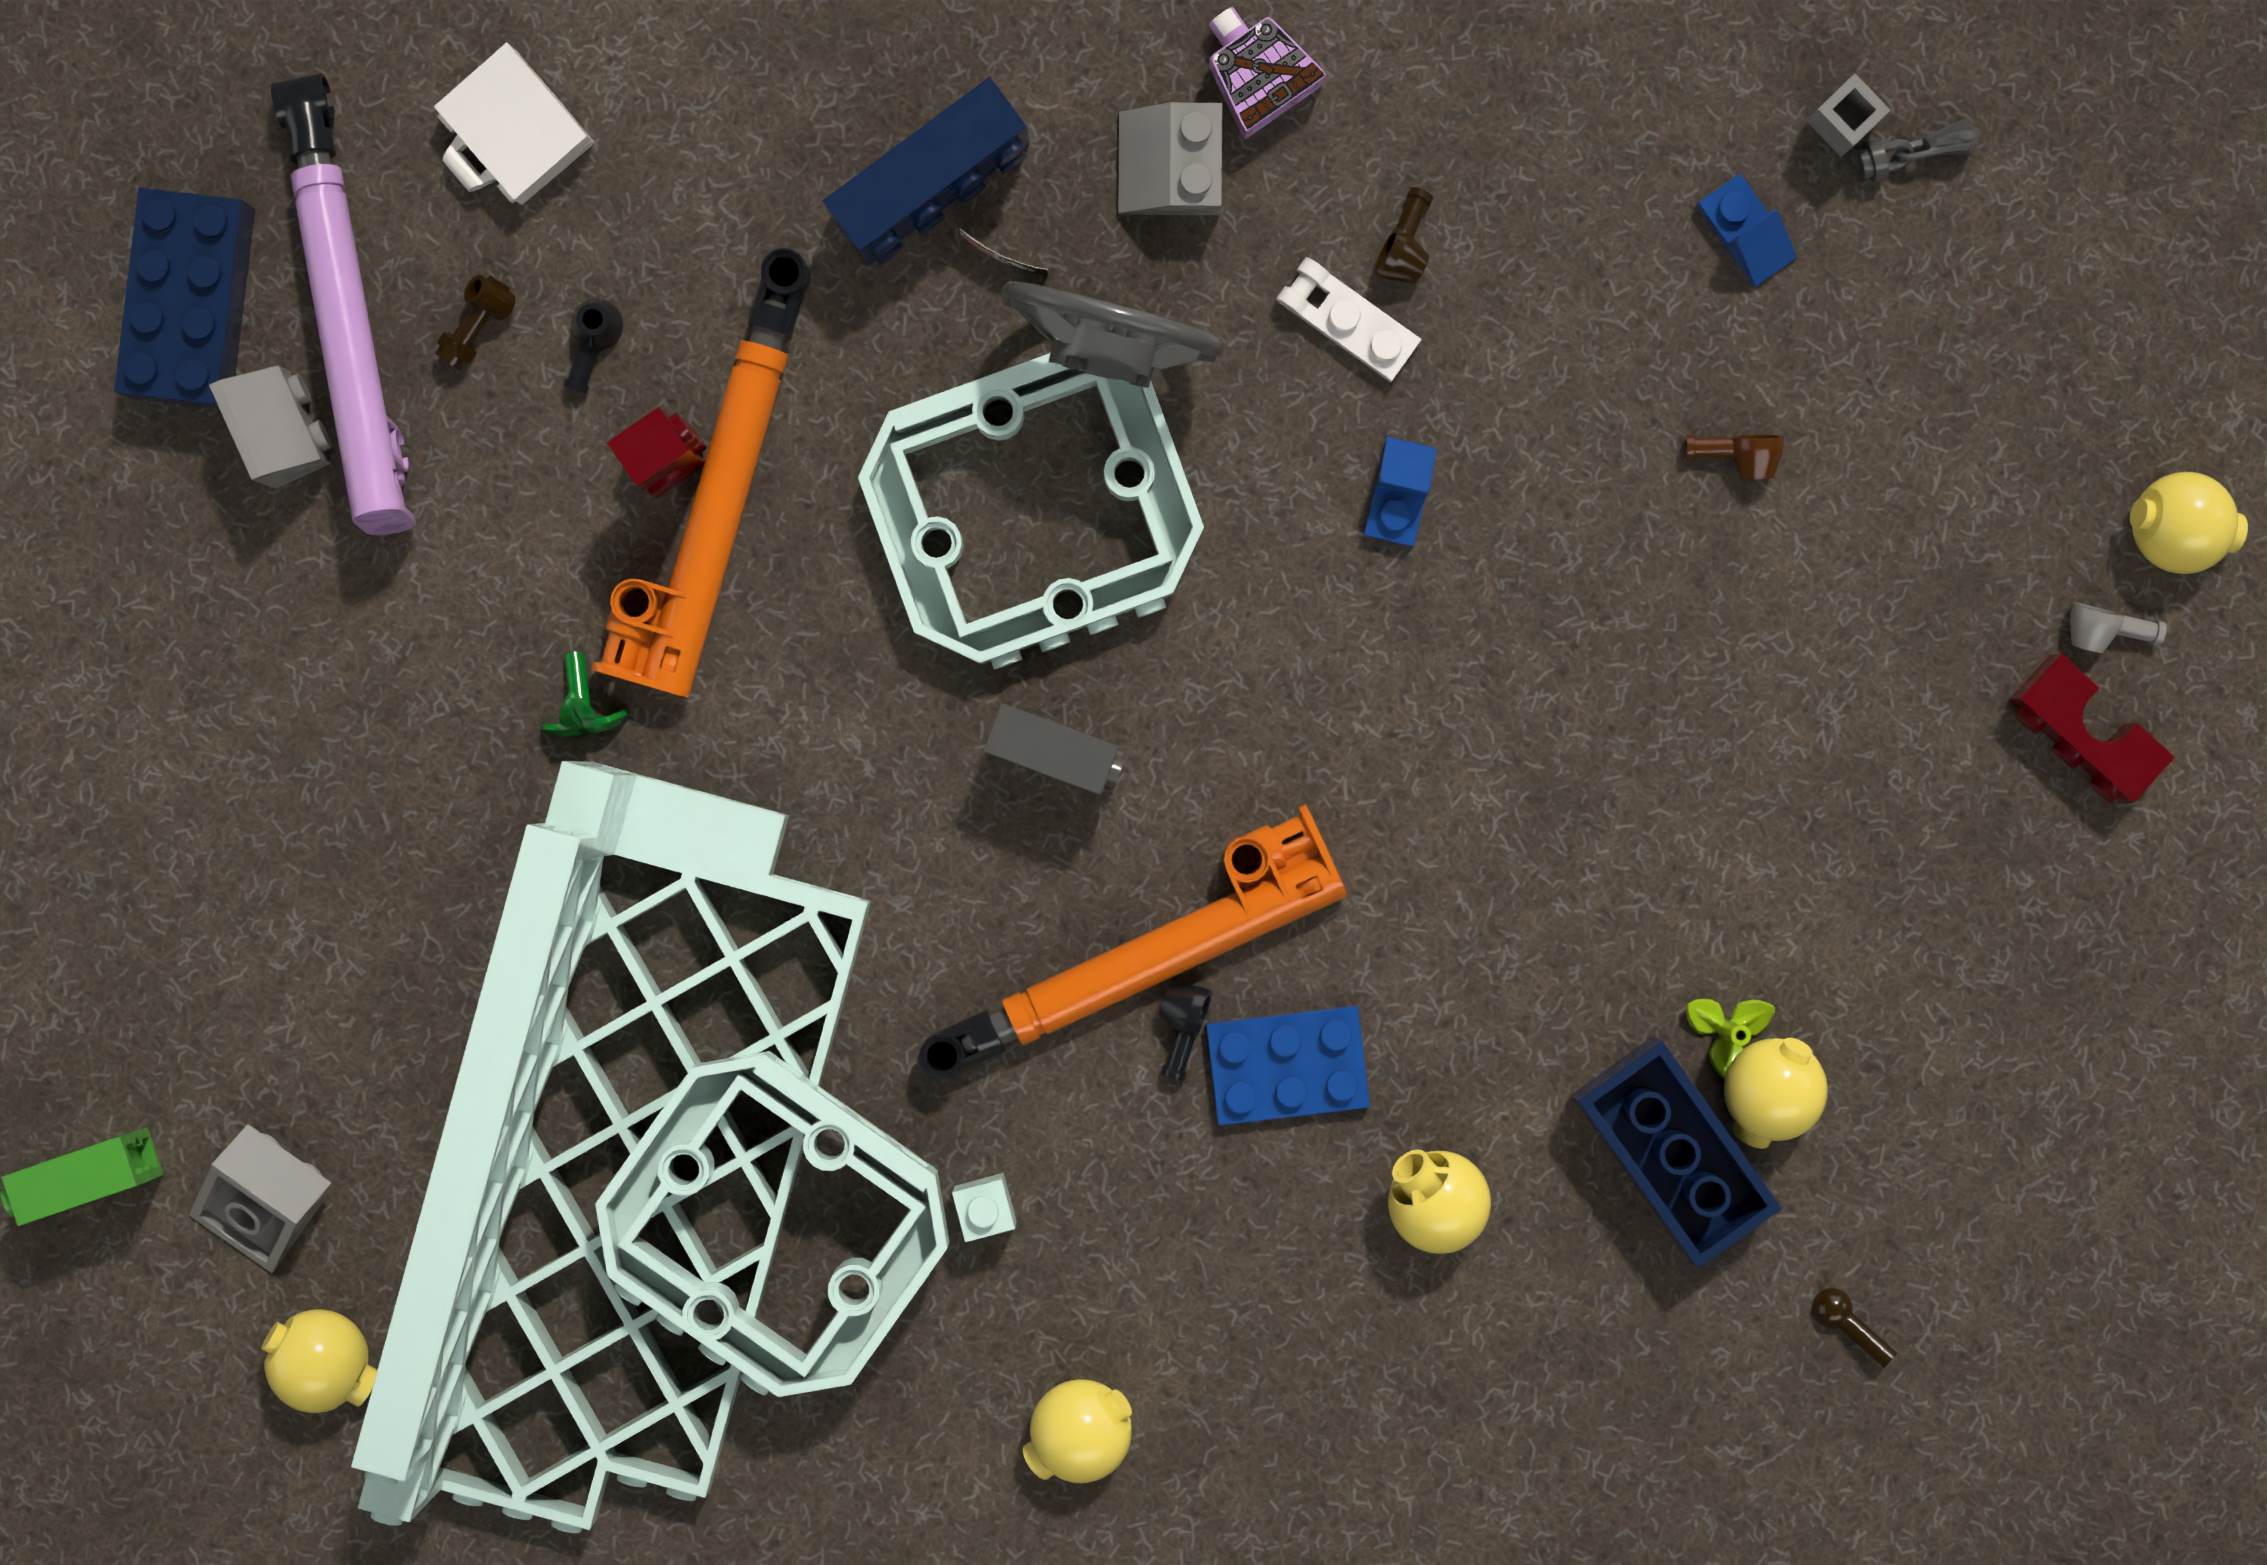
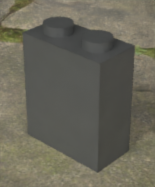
(1054, 750)

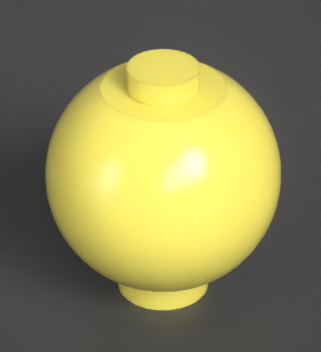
(2187, 523)
(1774, 1091)
(1438, 1200)
(318, 1362)
(1079, 1432)

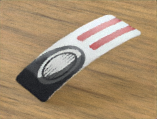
(1042, 271)

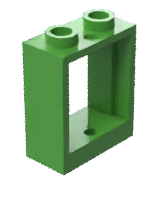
(80, 1177)

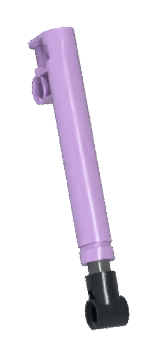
(364, 432)

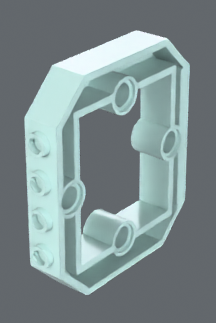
(925, 579)
(674, 1292)

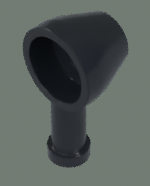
(592, 340)
(1182, 1011)

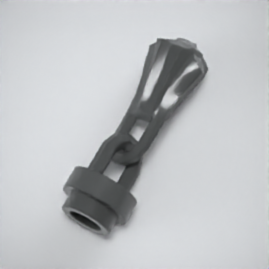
(1955, 138)

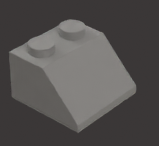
(1171, 159)
(272, 425)
(259, 1197)

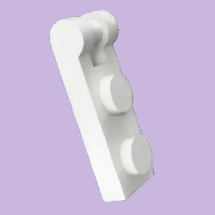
(1350, 320)

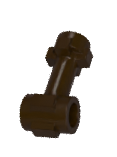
(488, 299)

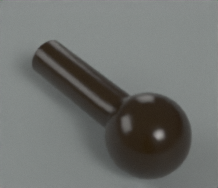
(1834, 1310)

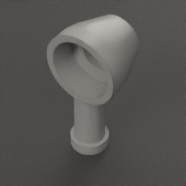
(2096, 628)

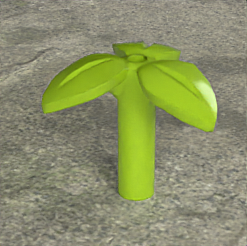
(1747, 1020)

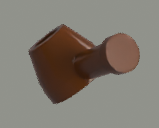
(1754, 454)

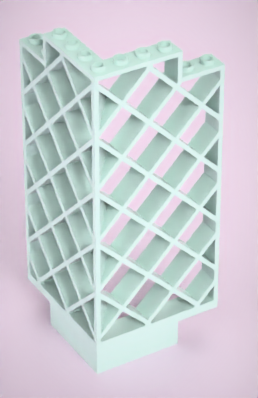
(494, 1151)

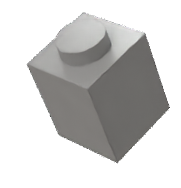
(1848, 115)

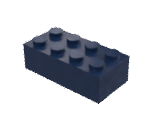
(929, 172)
(183, 296)
(1676, 1151)

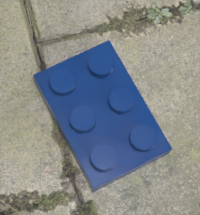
(1288, 1065)

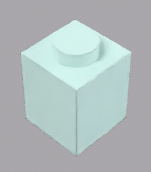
(984, 1207)

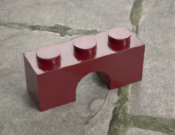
(659, 451)
(2055, 704)

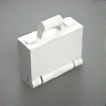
(510, 127)

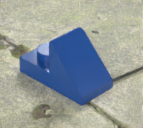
(1747, 230)
(1400, 492)

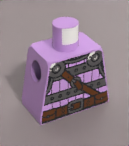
(1260, 70)

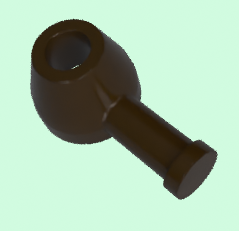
(1406, 256)

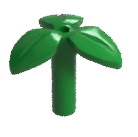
(576, 711)

